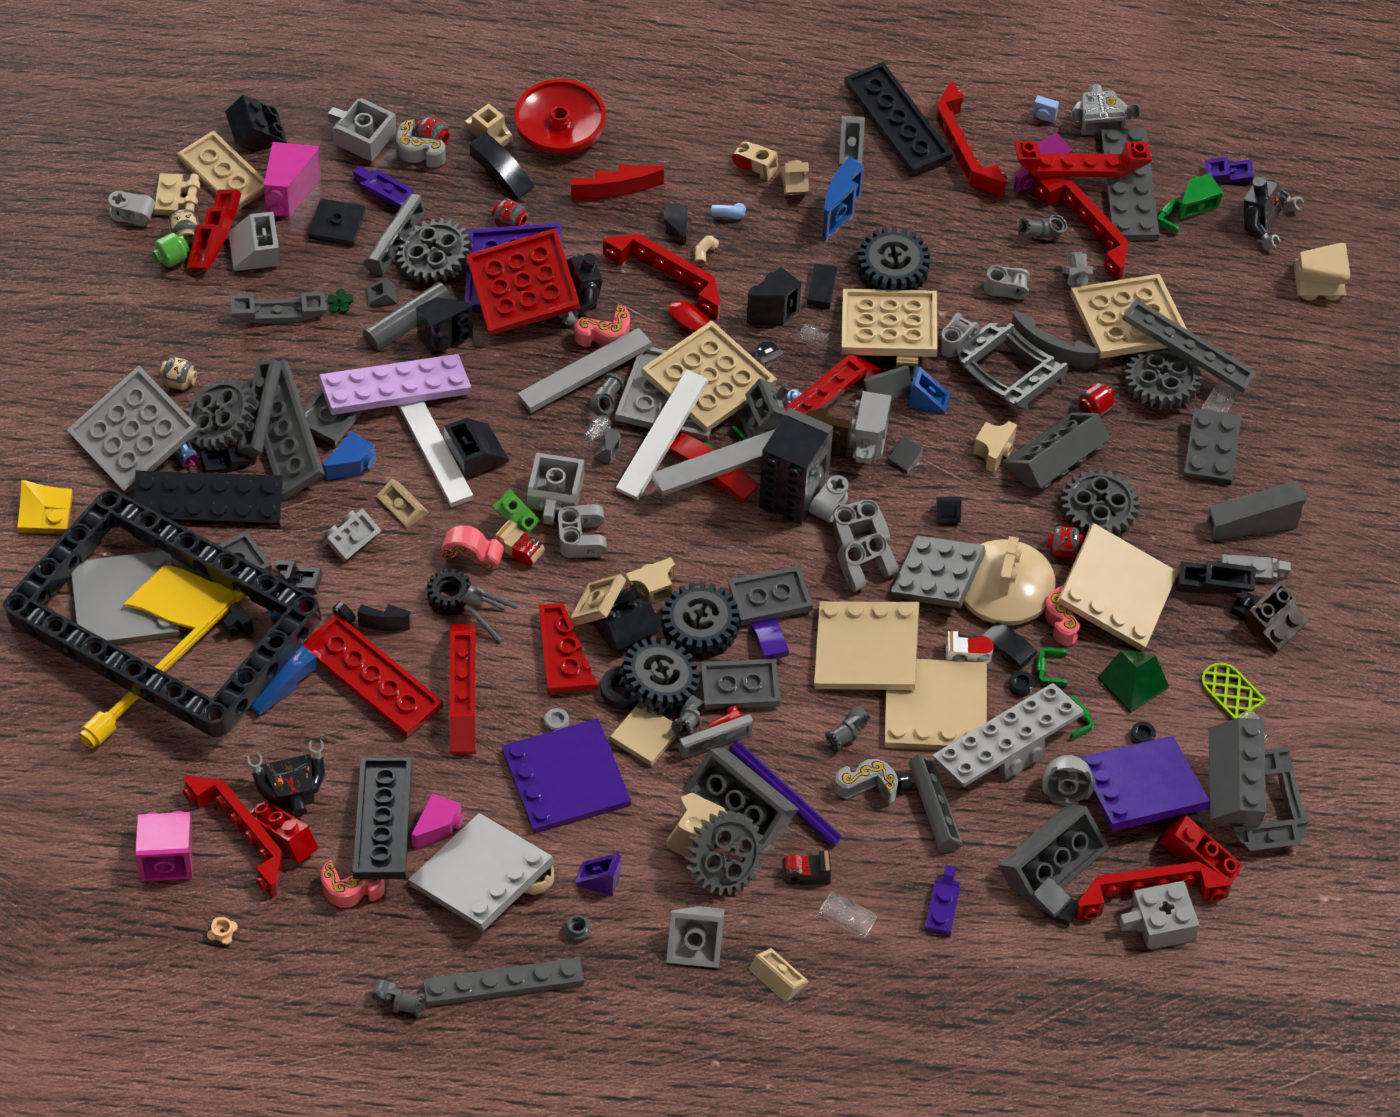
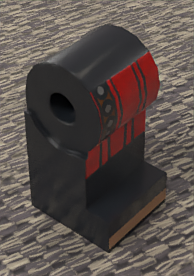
(807, 869)

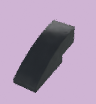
(500, 166)
(1215, 578)

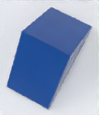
(927, 393)

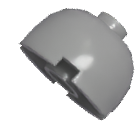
(1067, 780)

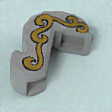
(418, 149)
(867, 775)

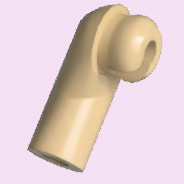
(702, 247)

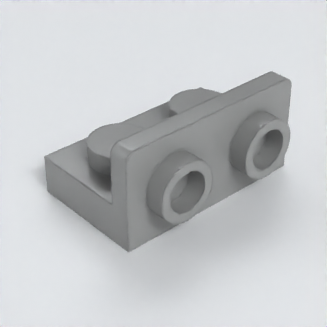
(352, 535)

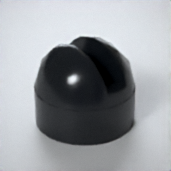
(904, 781)

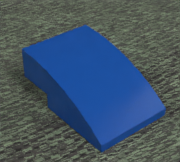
(842, 196)
(286, 680)

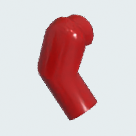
(731, 713)

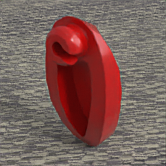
(688, 315)

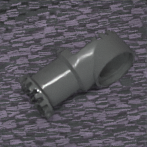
(1042, 227)
(606, 394)
(689, 718)
(849, 728)
(390, 994)

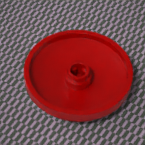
(560, 116)

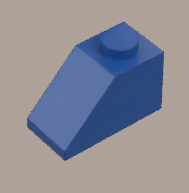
(349, 458)

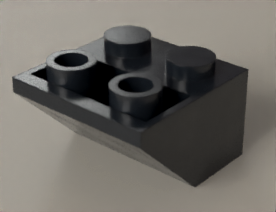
(254, 124)
(774, 299)
(443, 323)
(473, 446)
(628, 623)

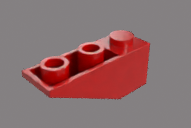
(287, 831)
(1193, 844)

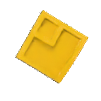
(44, 509)

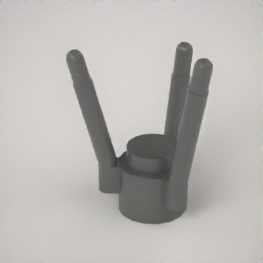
(475, 597)

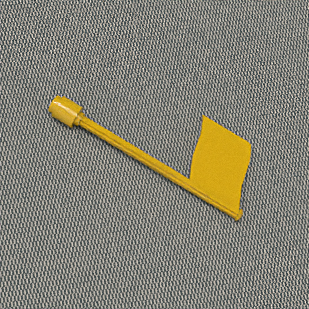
(181, 600)

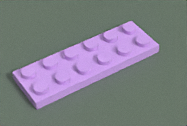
(394, 384)

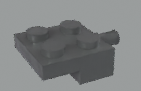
(763, 408)

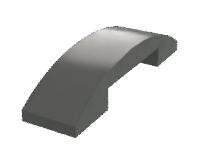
(278, 310)
(1078, 355)

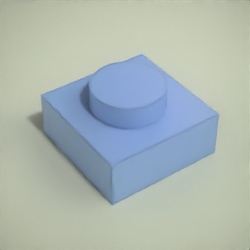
(1045, 109)

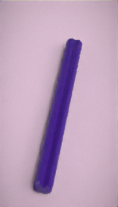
(805, 812)

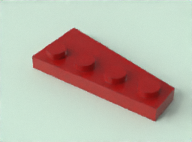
(563, 655)

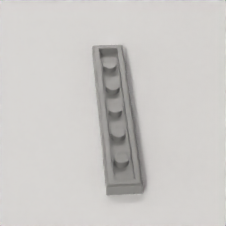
(584, 370)
(711, 464)

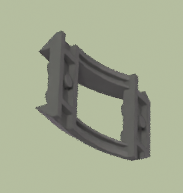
(1044, 367)
(1278, 833)

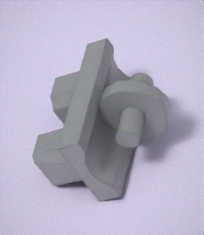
(1077, 269)

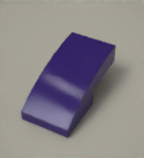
(1230, 172)
(770, 639)

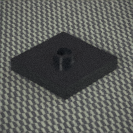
(337, 222)

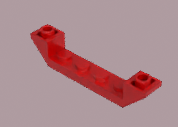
(1132, 158)
(987, 178)
(1055, 189)
(621, 247)
(834, 383)
(462, 689)
(204, 790)
(1211, 885)

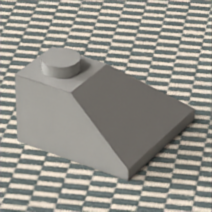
(695, 936)

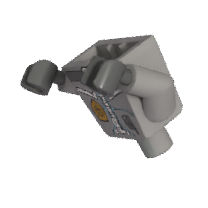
(1102, 111)

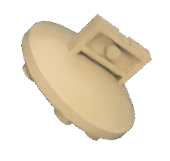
(1010, 583)

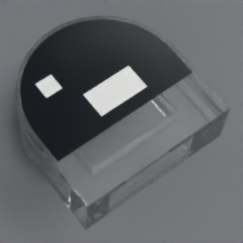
(768, 353)

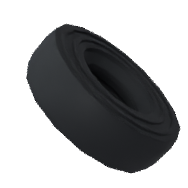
(609, 695)

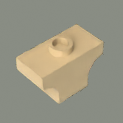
(489, 121)
(795, 178)
(995, 443)
(653, 580)

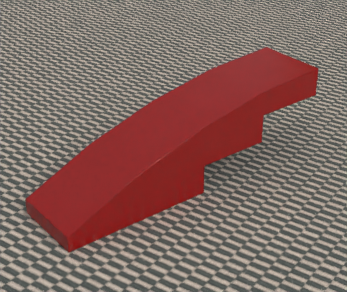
(612, 184)
(215, 229)
(735, 482)

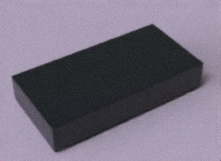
(822, 285)

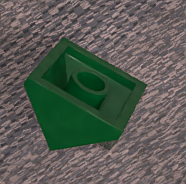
(1134, 679)

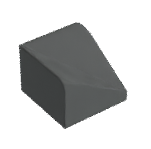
(609, 447)

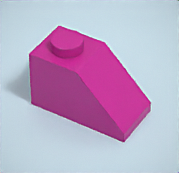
(437, 821)

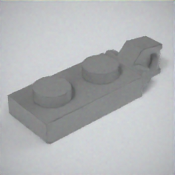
(1266, 568)

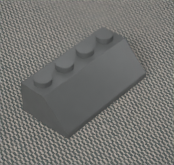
(1057, 449)
(1237, 772)
(739, 789)
(1054, 851)

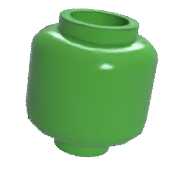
(170, 250)

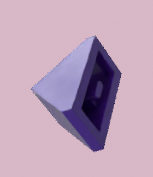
(600, 874)

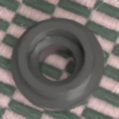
(577, 921)

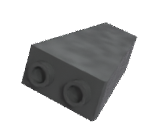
(1258, 513)

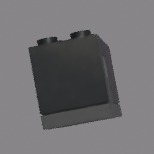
(795, 465)

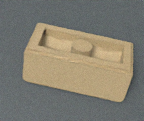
(401, 503)
(777, 974)

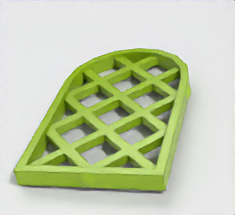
(1239, 676)

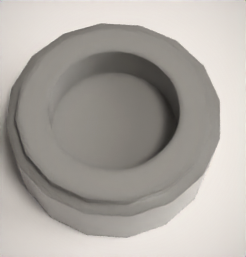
(556, 719)

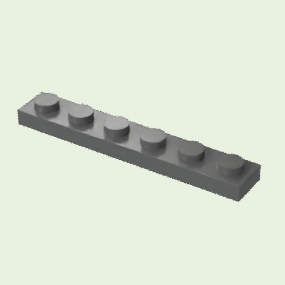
(1189, 345)
(503, 982)

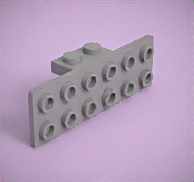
(1011, 738)

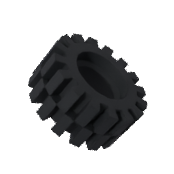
(443, 581)

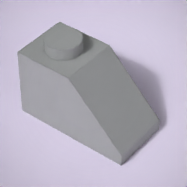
(851, 138)

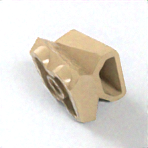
(1322, 272)
(692, 810)

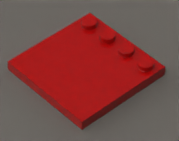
(523, 281)

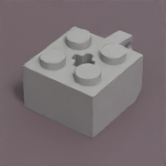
(362, 128)
(870, 426)
(554, 484)
(1162, 915)

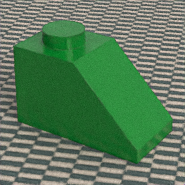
(1202, 194)

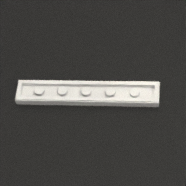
(662, 434)
(436, 453)

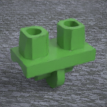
(512, 508)

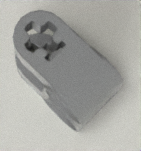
(571, 521)
(858, 522)
(851, 569)

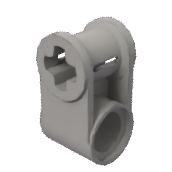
(132, 209)
(1005, 282)
(955, 334)
(830, 498)

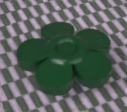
(340, 301)

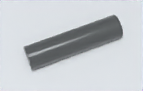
(386, 247)
(401, 319)
(264, 391)
(935, 804)

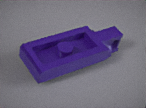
(382, 186)
(943, 903)

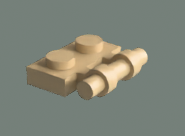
(170, 190)

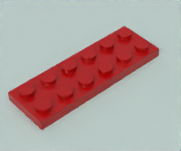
(373, 675)

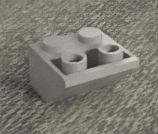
(254, 242)

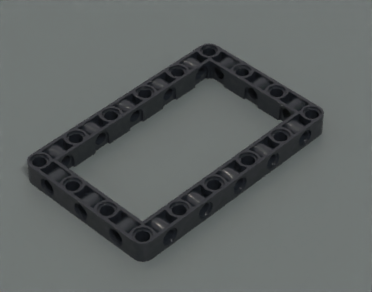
(113, 510)

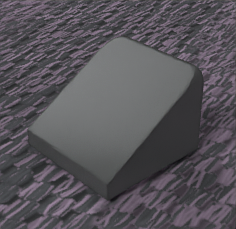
(381, 293)
(906, 454)
(1051, 897)

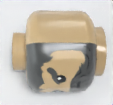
(183, 223)
(178, 373)

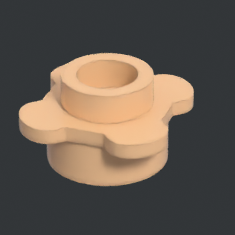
(222, 923)

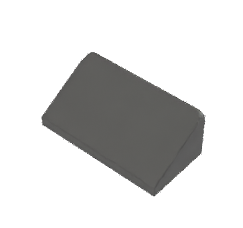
(892, 382)

